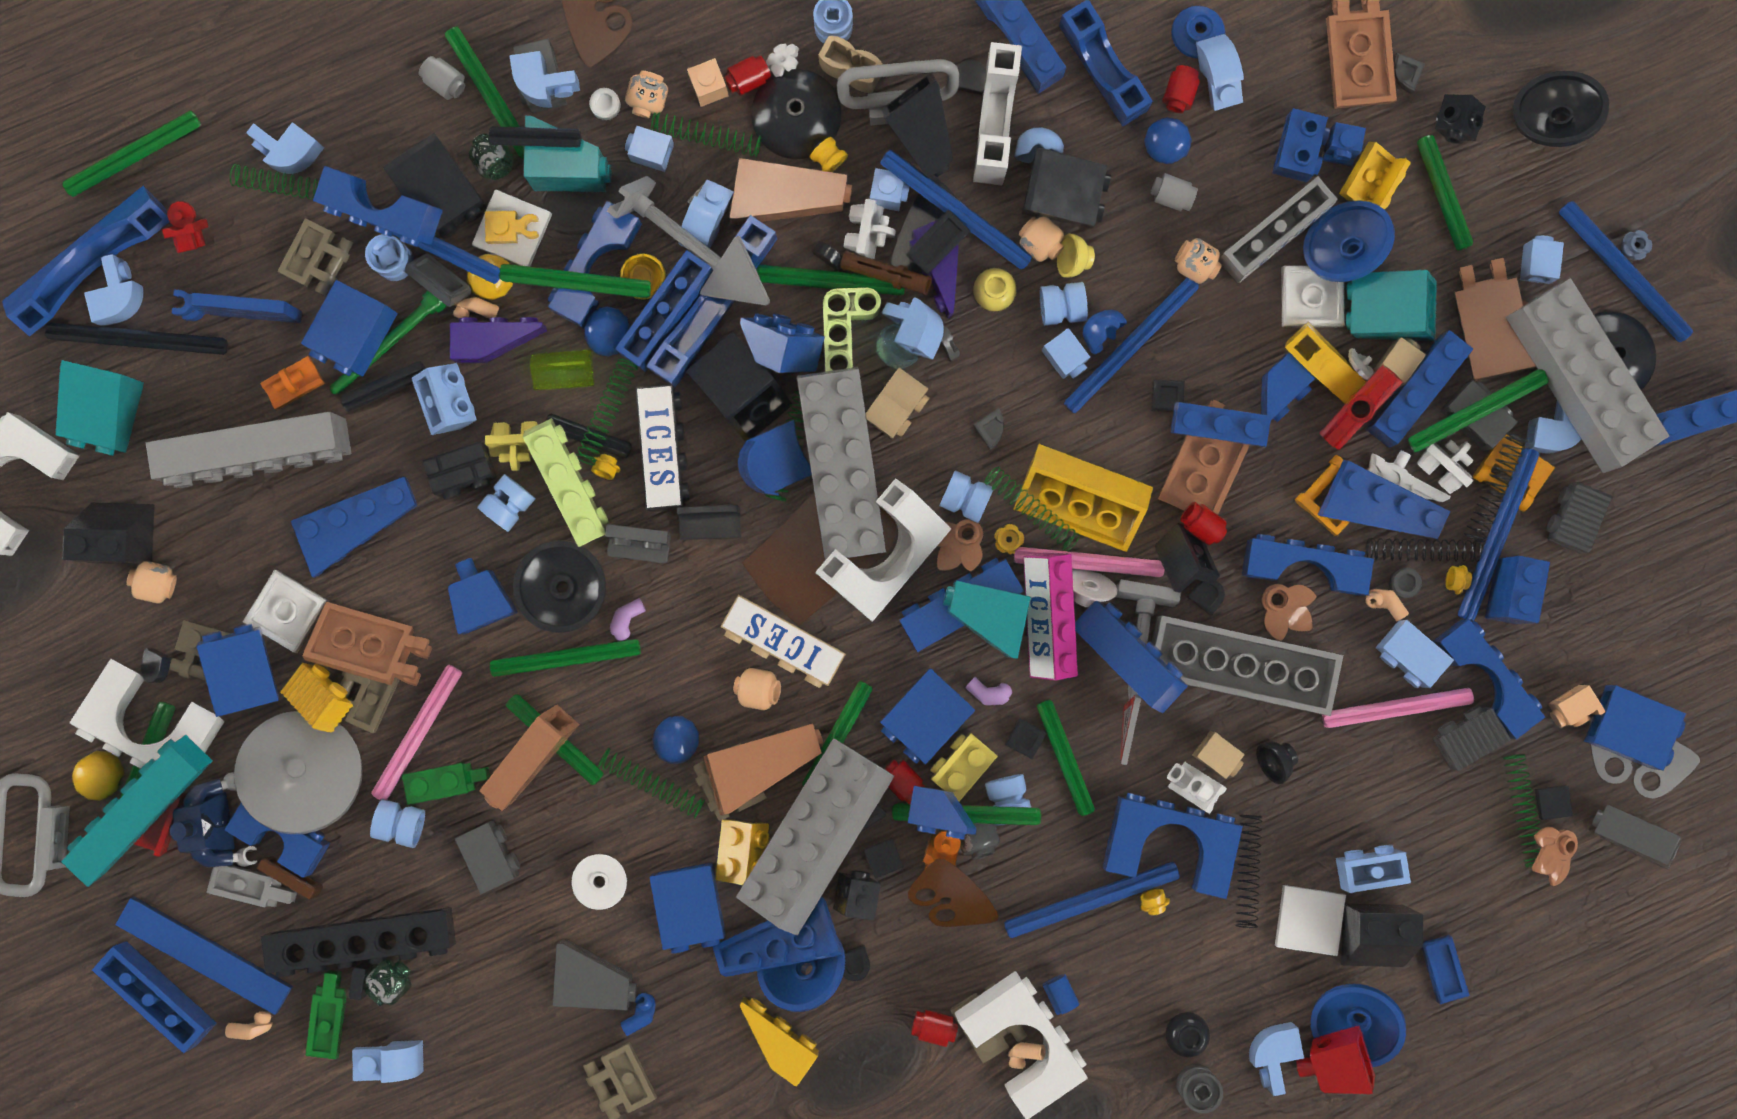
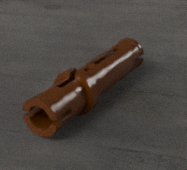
(897, 276)

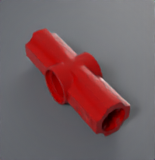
(1375, 393)

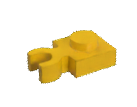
(504, 227)

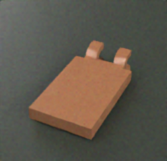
(1360, 55)
(1484, 323)
(1203, 471)
(365, 645)

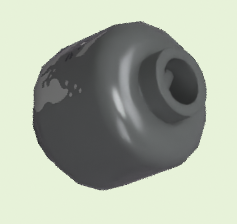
(981, 844)

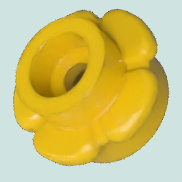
(605, 467)
(1008, 531)
(1458, 579)
(1154, 901)

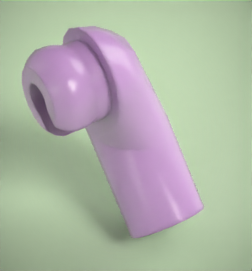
(622, 618)
(989, 696)

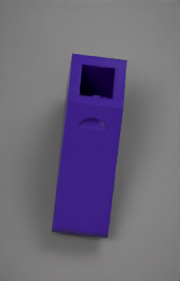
(942, 275)
(485, 341)

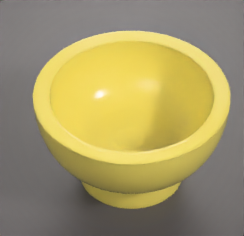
(1074, 256)
(994, 289)

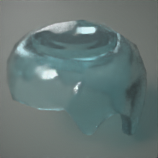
(892, 353)

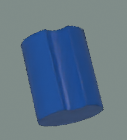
(1061, 994)

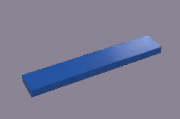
(204, 955)

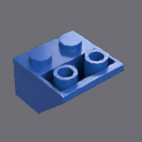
(782, 344)

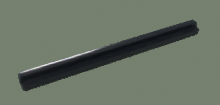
(136, 338)

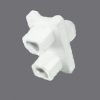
(872, 231)
(1456, 473)
(1195, 786)

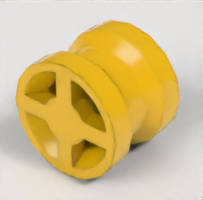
(828, 155)

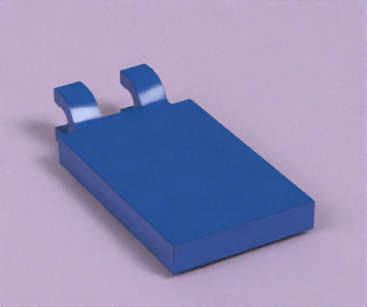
(234, 307)

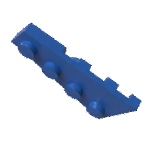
(1377, 502)
(341, 527)
(772, 947)

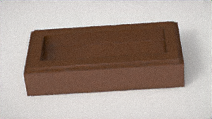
(305, 886)

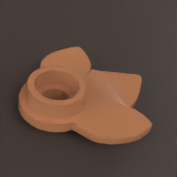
(957, 550)
(1290, 612)
(1555, 853)

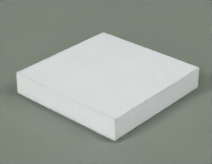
(525, 250)
(1310, 299)
(285, 611)
(1310, 920)

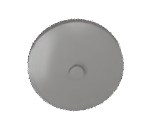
(297, 775)

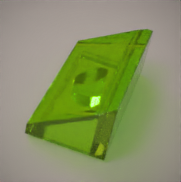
(562, 369)

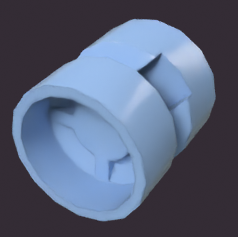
(833, 19)
(388, 257)
(1065, 303)
(966, 496)
(498, 511)
(1008, 792)
(393, 822)

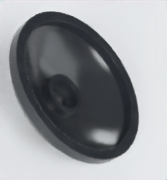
(1563, 97)
(797, 133)
(1633, 342)
(538, 582)

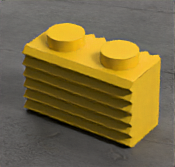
(317, 697)

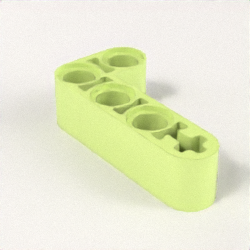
(842, 320)

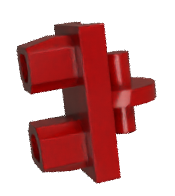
(185, 230)

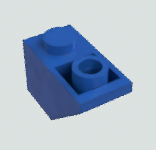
(1282, 384)
(939, 810)

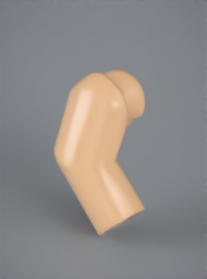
(475, 305)
(1387, 600)
(249, 1031)
(1025, 1051)

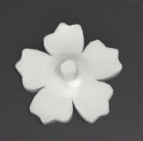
(782, 59)
(1360, 364)

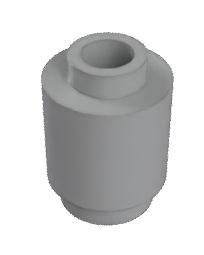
(442, 77)
(1174, 192)

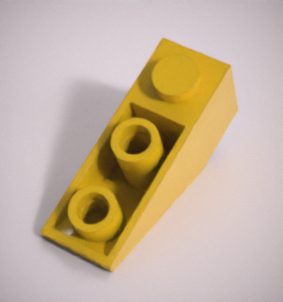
(1324, 362)
(783, 1049)

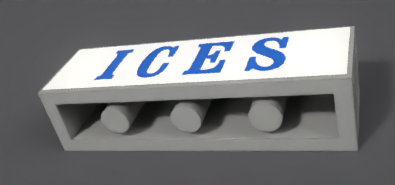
(1277, 230)

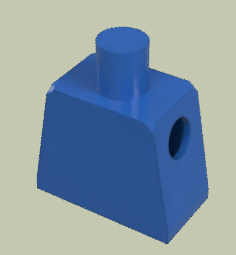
(478, 598)

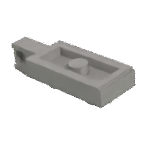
(248, 886)

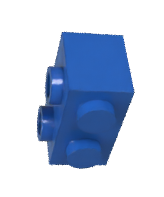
(1300, 145)

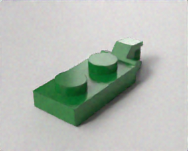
(442, 782)
(327, 1018)

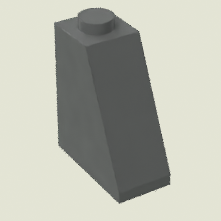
(1637, 836)
(589, 980)

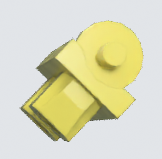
(509, 446)

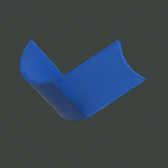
(773, 460)

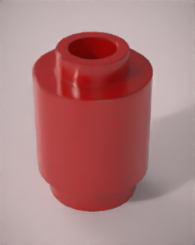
(747, 75)
(1181, 89)
(1204, 523)
(904, 780)
(934, 1028)

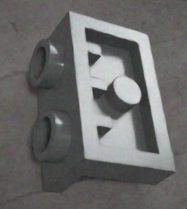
(638, 543)

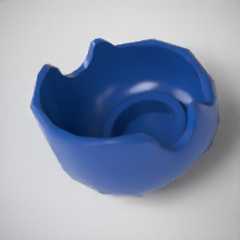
(1168, 140)
(1100, 327)
(605, 330)
(675, 740)

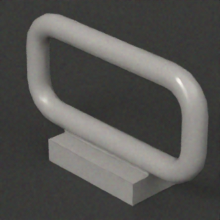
(877, 101)
(50, 833)

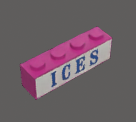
(1050, 616)

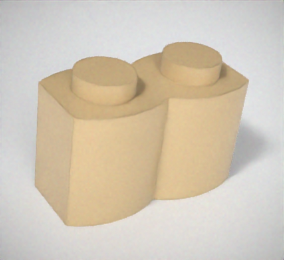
(839, 55)
(896, 404)

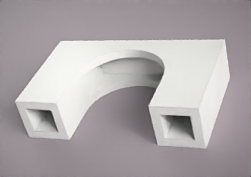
(996, 112)
(26, 441)
(918, 536)
(104, 711)
(1012, 1004)

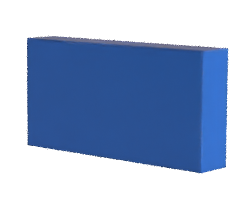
(1444, 969)

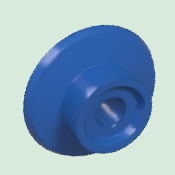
(1184, 30)

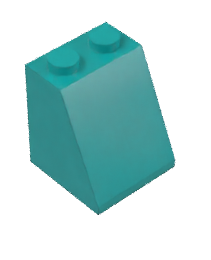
(565, 167)
(1393, 306)
(96, 407)
(990, 614)

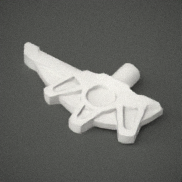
(1397, 474)

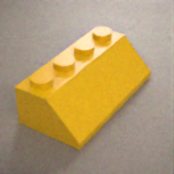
(1085, 497)

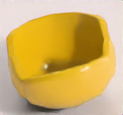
(644, 267)
(485, 288)
(97, 775)

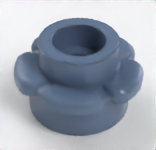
(1628, 245)

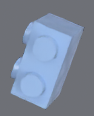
(444, 398)
(1413, 654)
(1372, 870)

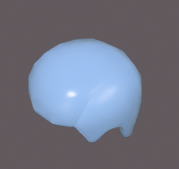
(1034, 138)

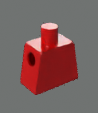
(1340, 1063)

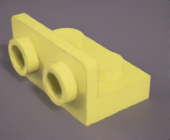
(963, 765)

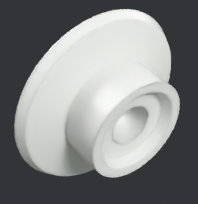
(1092, 587)
(589, 892)

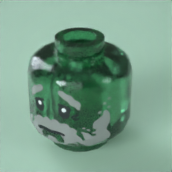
(490, 160)
(388, 982)

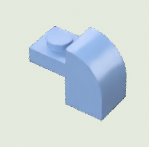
(1223, 71)
(534, 82)
(289, 154)
(706, 212)
(119, 299)
(920, 327)
(1552, 435)
(1270, 1048)
(388, 1063)

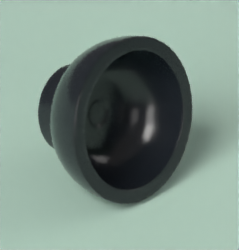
(1276, 760)
(1187, 1034)

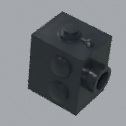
(856, 895)

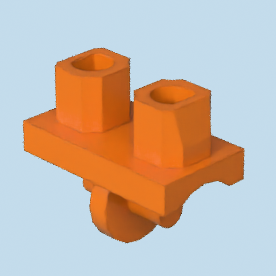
(292, 383)
(941, 847)

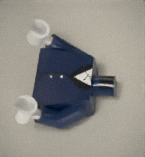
(202, 824)

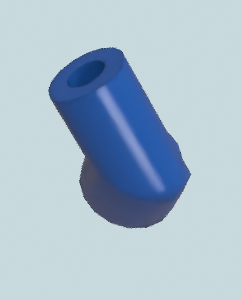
(643, 1014)

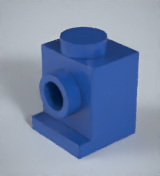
(1344, 144)

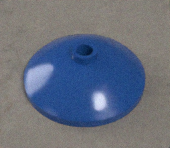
(1347, 229)
(797, 992)
(1381, 1026)

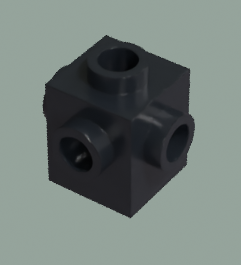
(1460, 118)

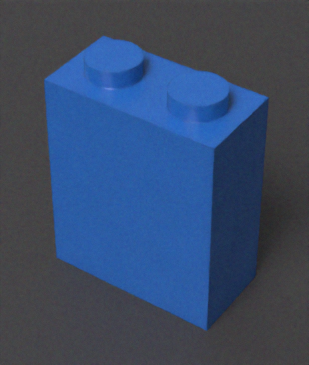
(348, 329)
(1517, 590)
(237, 670)
(926, 717)
(1636, 728)
(687, 907)

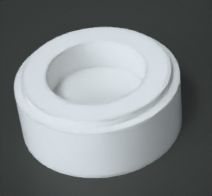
(605, 104)

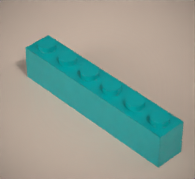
(136, 810)

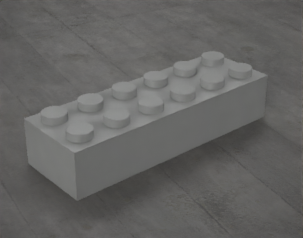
(1587, 376)
(248, 449)
(841, 462)
(1249, 665)
(814, 837)

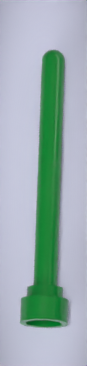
(429, 305)

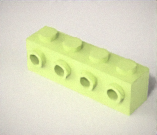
(564, 481)

